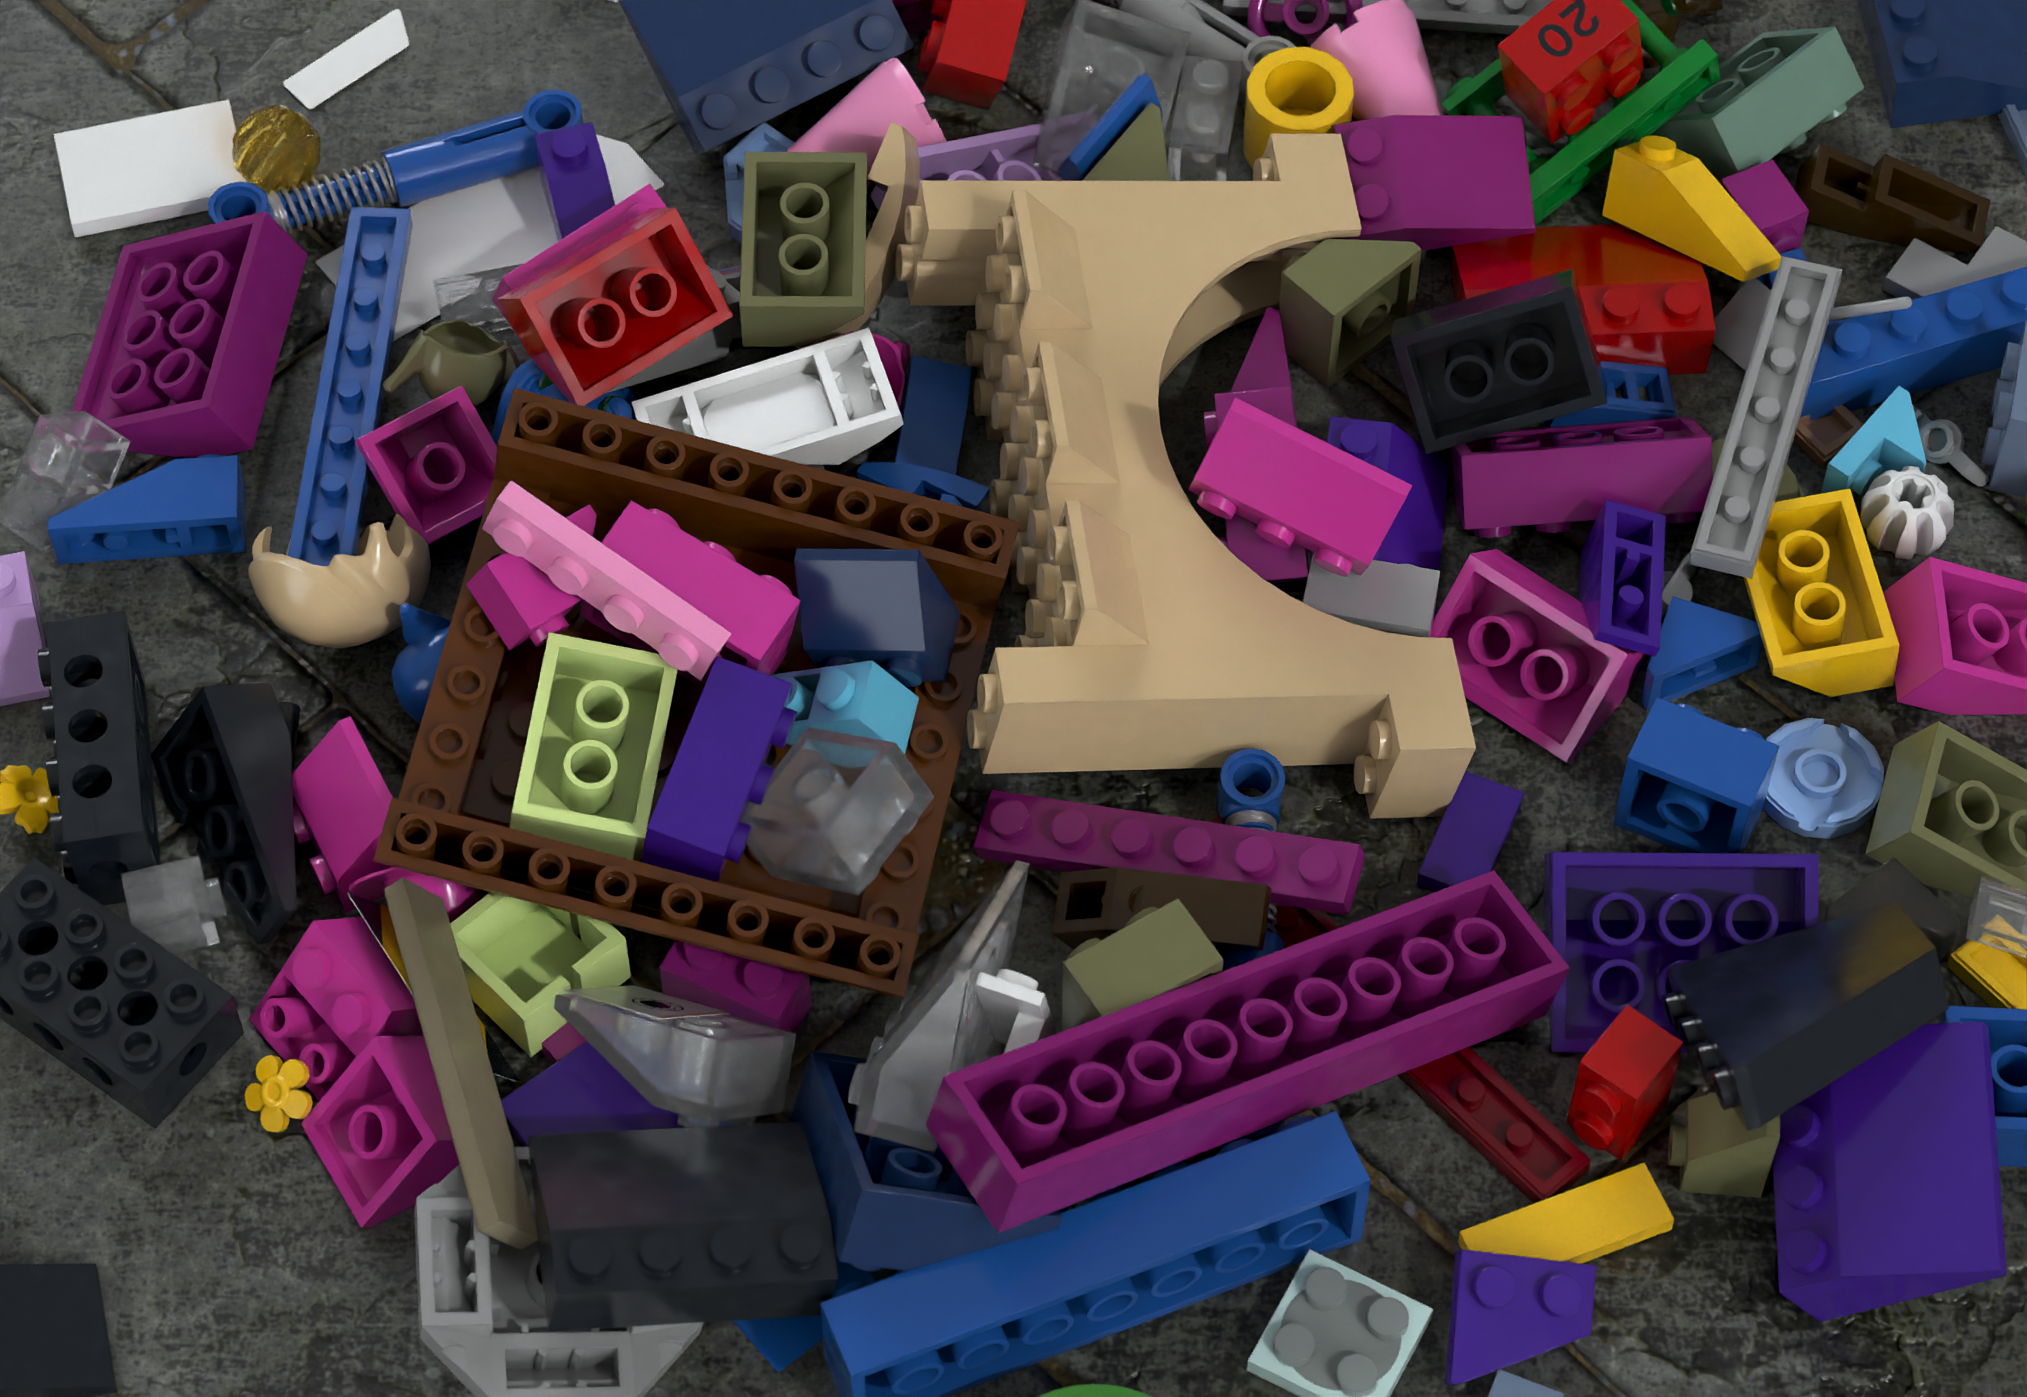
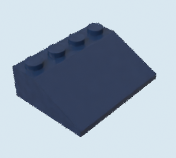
(1947, 57)
(753, 59)
(884, 1197)

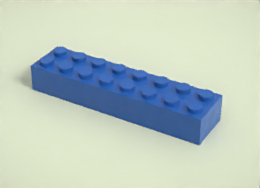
(1103, 1268)

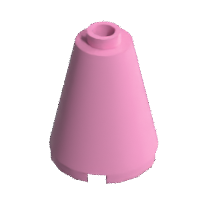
(1384, 61)
(865, 115)

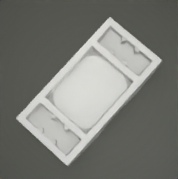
(797, 406)

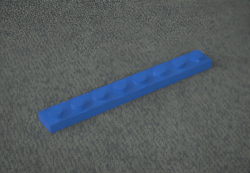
(351, 385)

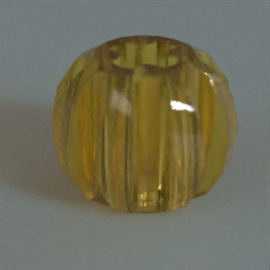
(276, 148)

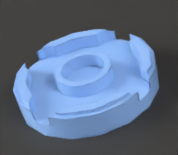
(1823, 779)

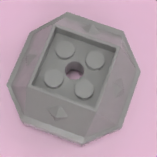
(489, 1318)

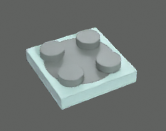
(1338, 1334)

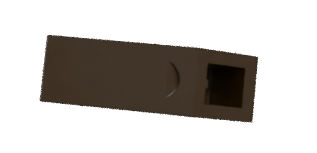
(1105, 899)

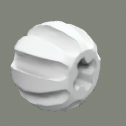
(1907, 512)

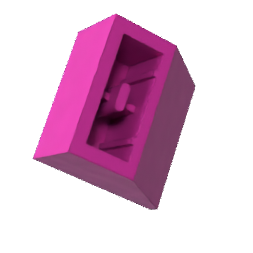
(334, 1000)

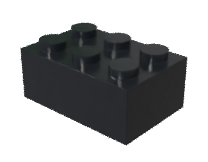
(1499, 361)

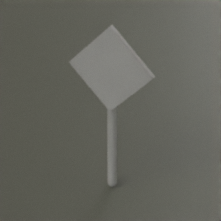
(1742, 316)

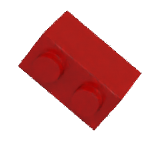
(1623, 1083)

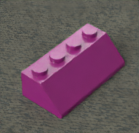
(1571, 470)

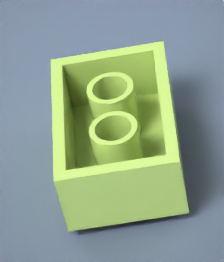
(594, 745)

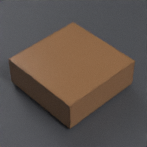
(1826, 435)

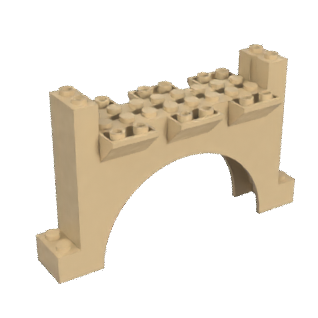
(1138, 618)

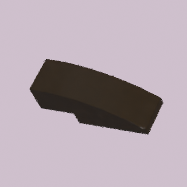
(1890, 202)

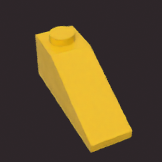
(1685, 208)

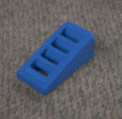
(1629, 407)

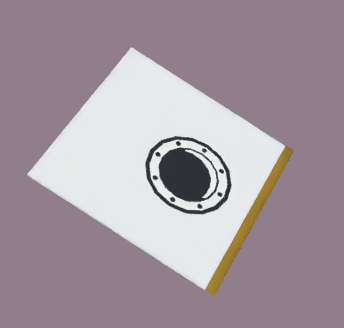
(646, 1002)

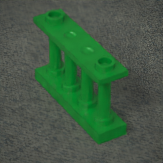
(1636, 114)

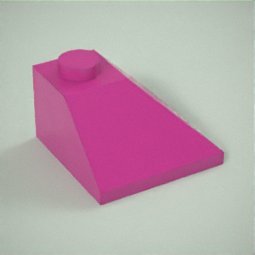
(434, 464)

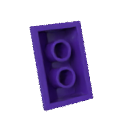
(1419, 525)
(719, 772)

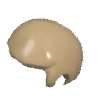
(352, 596)

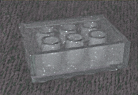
(938, 1023)

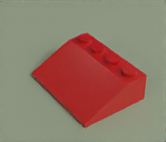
(1637, 293)

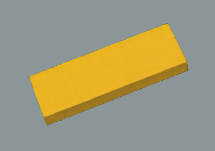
(1579, 1221)

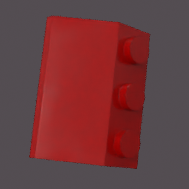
(617, 305)

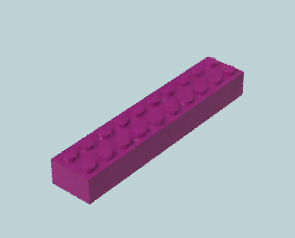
(1242, 1049)

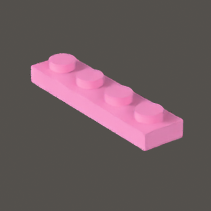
(605, 580)

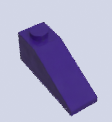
(573, 176)
(1624, 577)

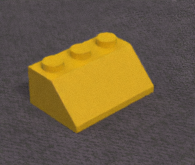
(1822, 598)

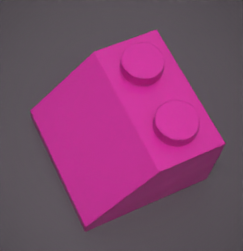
(340, 810)
(384, 1129)

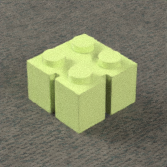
(527, 954)

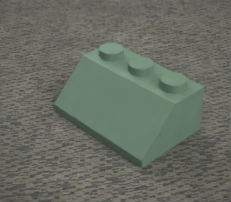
(1766, 100)

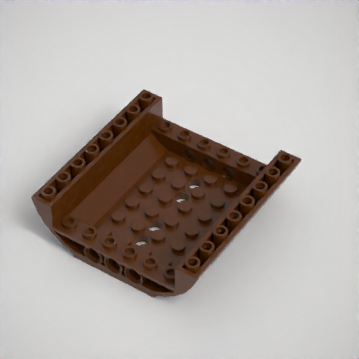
(760, 509)

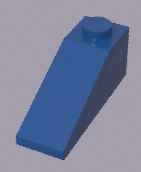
(167, 512)

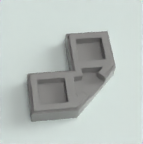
(1928, 271)

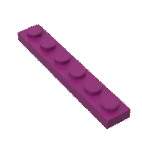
(1089, 837)

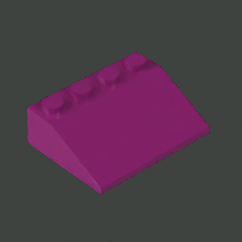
(193, 337)

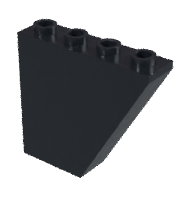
(1803, 1007)

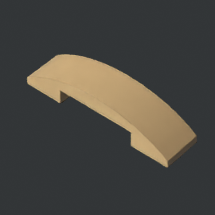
(898, 174)

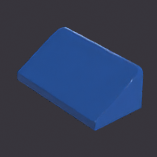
(1109, 129)

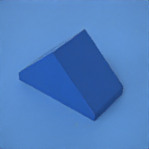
(1699, 650)

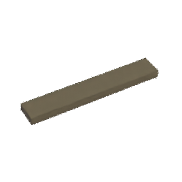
(461, 1065)

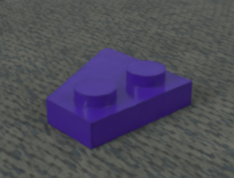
(1513, 1310)

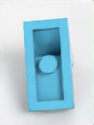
(1883, 443)

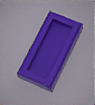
(1470, 832)

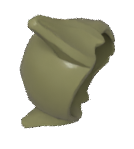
(456, 356)

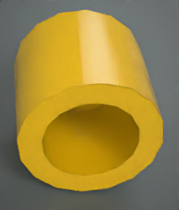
(1295, 94)

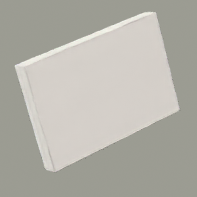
(146, 167)

